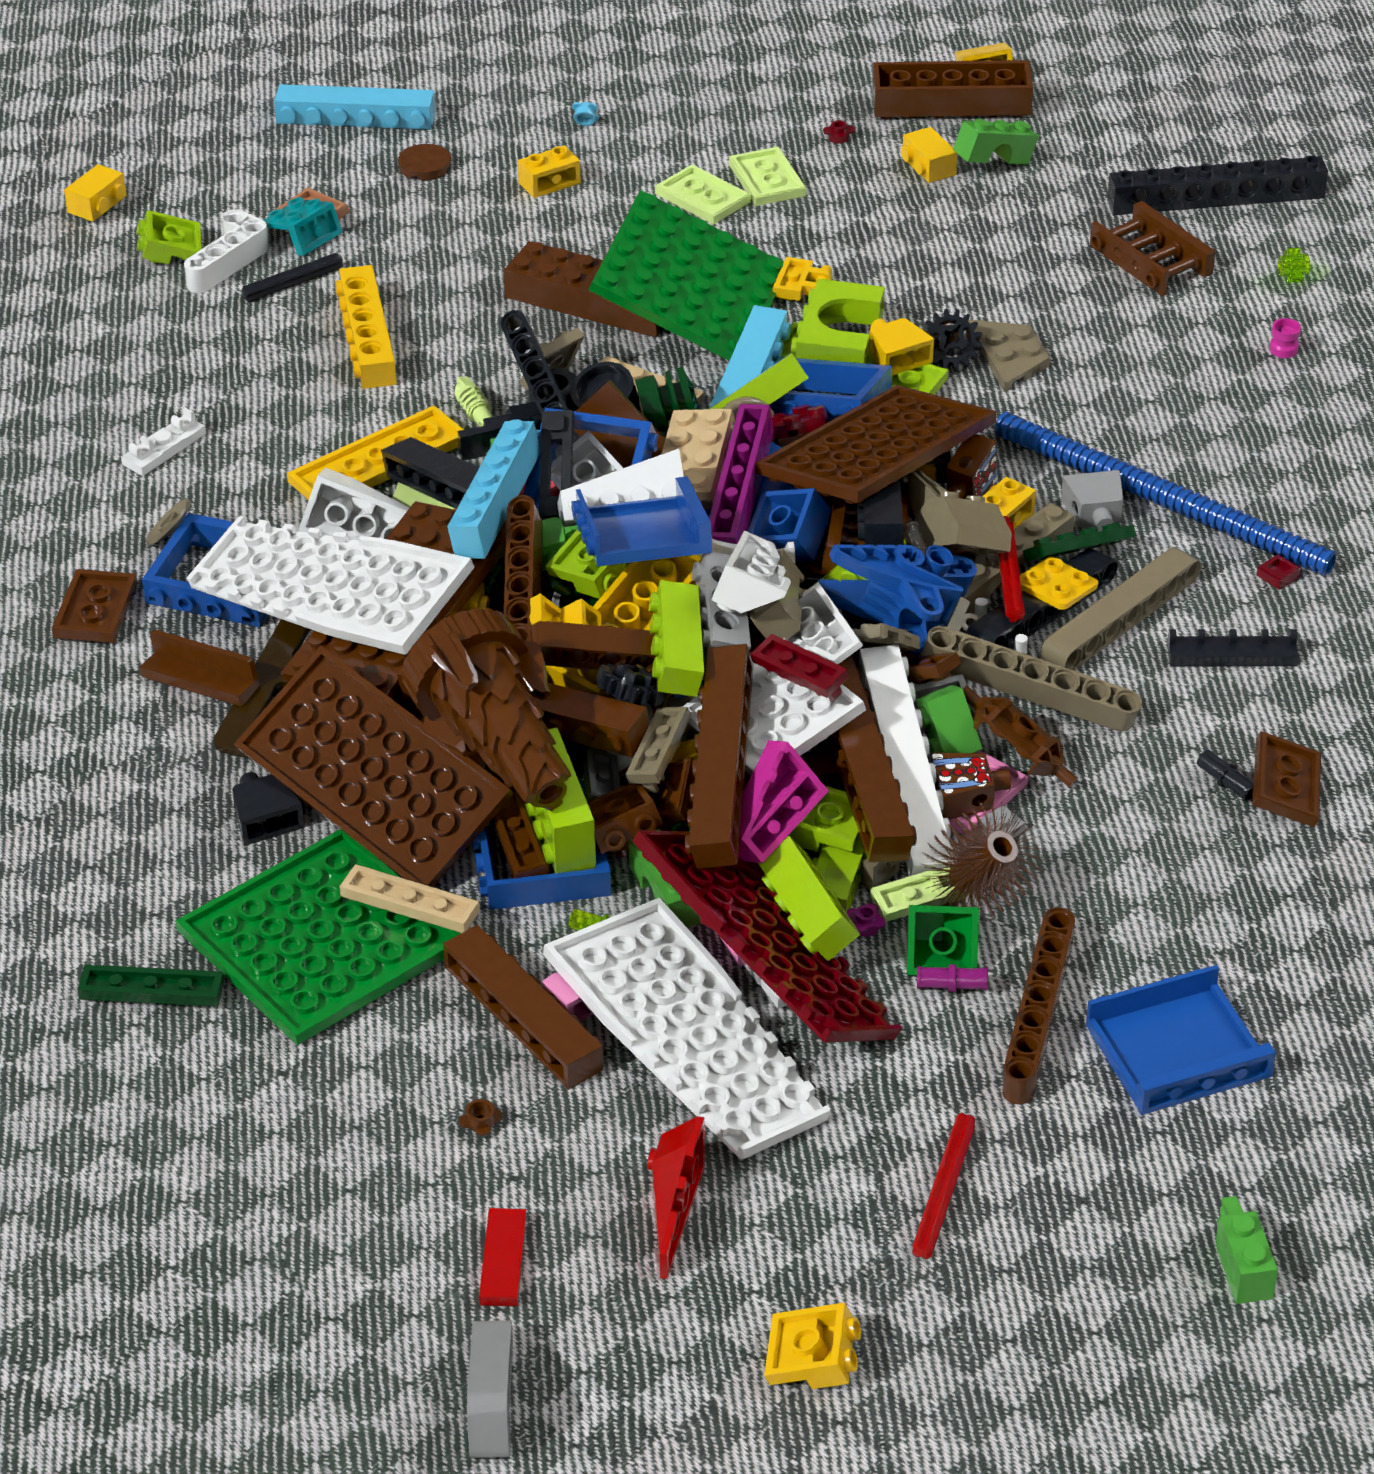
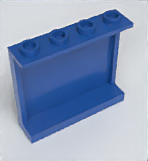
(644, 527)
(1177, 1040)

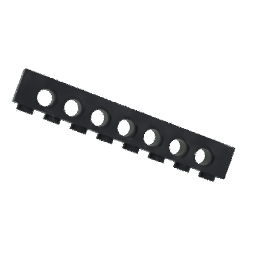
(1237, 184)

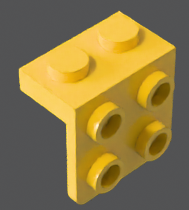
(1057, 583)

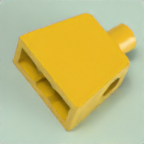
(900, 345)

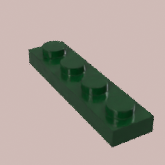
(1069, 543)
(151, 985)

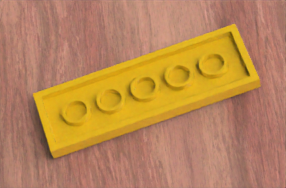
(364, 458)

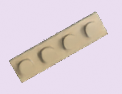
(409, 898)

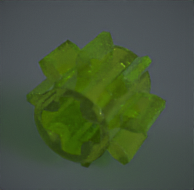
(1293, 264)

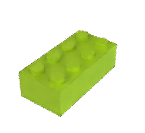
(569, 828)

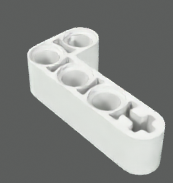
(242, 242)

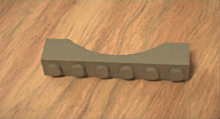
(1046, 522)

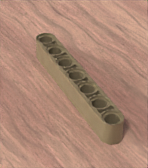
(1121, 609)
(1036, 679)

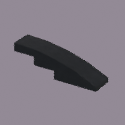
(476, 441)

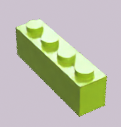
(676, 638)
(841, 870)
(808, 900)

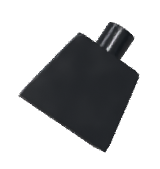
(265, 808)

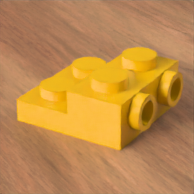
(813, 1346)

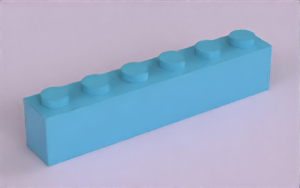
(355, 106)
(756, 349)
(493, 487)

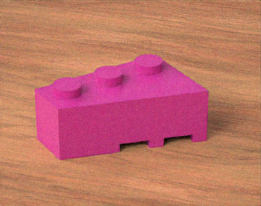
(776, 800)

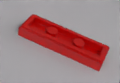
(503, 1257)

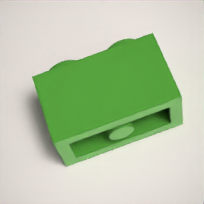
(949, 722)

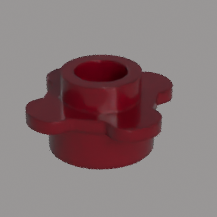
(838, 131)

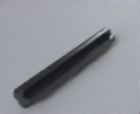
(292, 277)

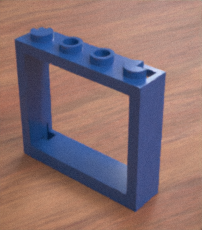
(835, 377)
(604, 424)
(179, 595)
(539, 888)

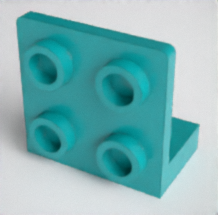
(308, 223)

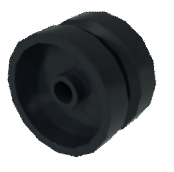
(596, 375)

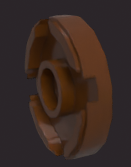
(424, 161)

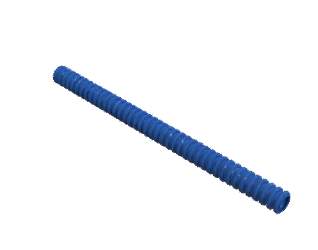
(1168, 494)

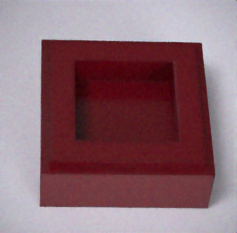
(1278, 572)

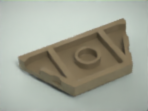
(1011, 351)
(883, 635)

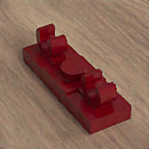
(800, 666)

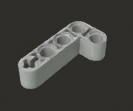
(489, 1389)

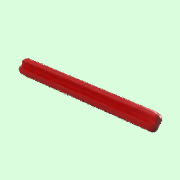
(1011, 580)
(943, 1186)

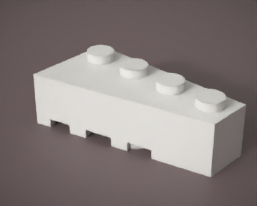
(640, 481)

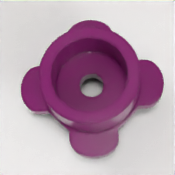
(866, 919)

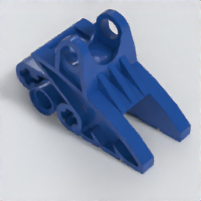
(900, 591)

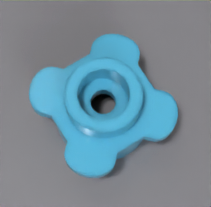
(585, 113)

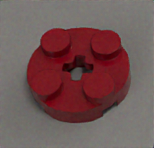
(801, 420)

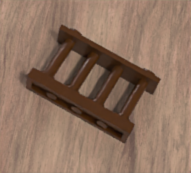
(1158, 230)
(840, 526)

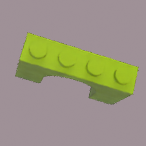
(837, 303)

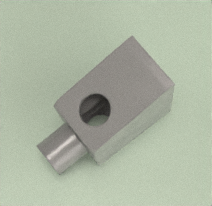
(1093, 498)

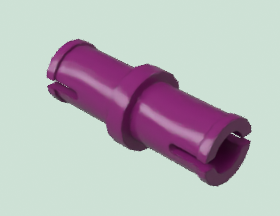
(952, 978)

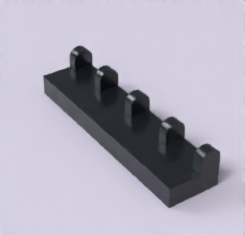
(1232, 650)

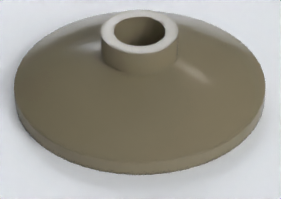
(169, 522)

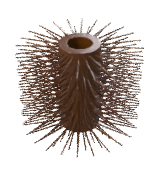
(983, 861)

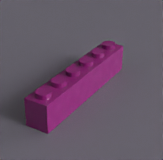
(738, 480)

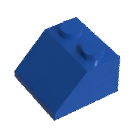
(792, 517)

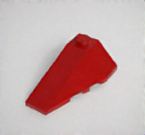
(676, 1173)

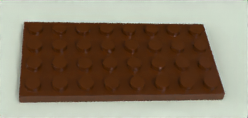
(875, 443)
(420, 526)
(373, 769)

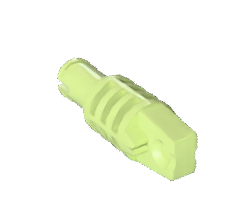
(472, 400)

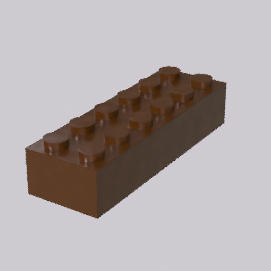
(952, 88)
(561, 283)

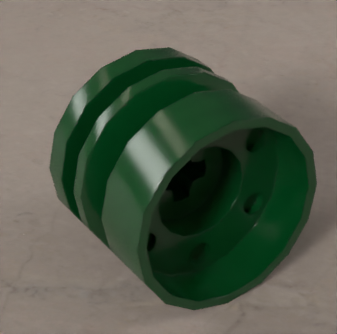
(661, 401)

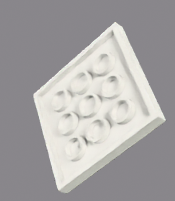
(789, 714)

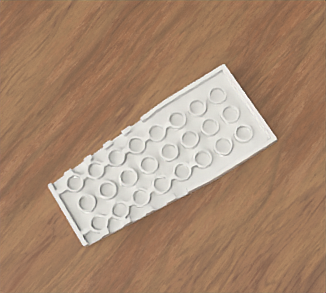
(335, 585)
(688, 1025)

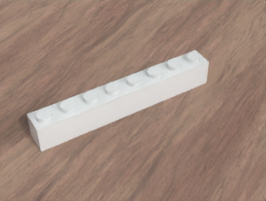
(892, 699)

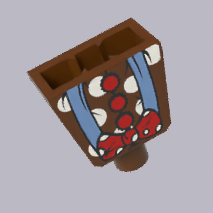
(973, 467)
(966, 781)

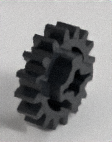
(960, 346)
(630, 684)

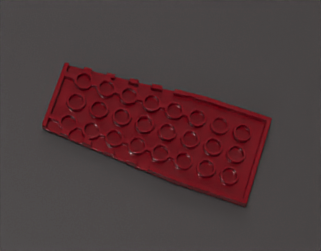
(757, 929)

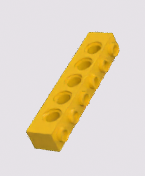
(365, 327)

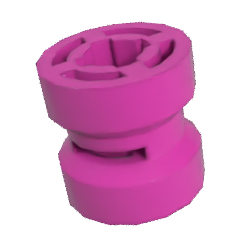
(1285, 336)

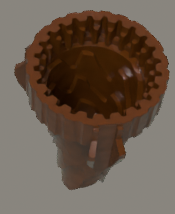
(477, 694)

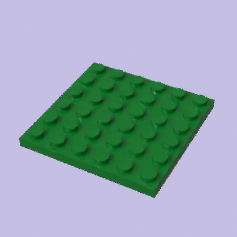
(685, 275)
(304, 947)

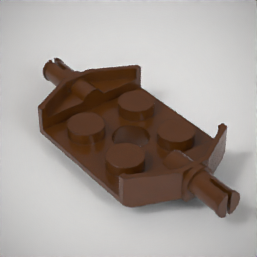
(1023, 733)

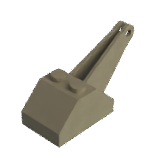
(961, 525)

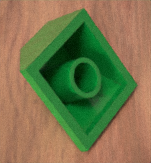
(942, 937)

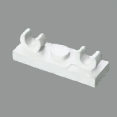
(163, 443)

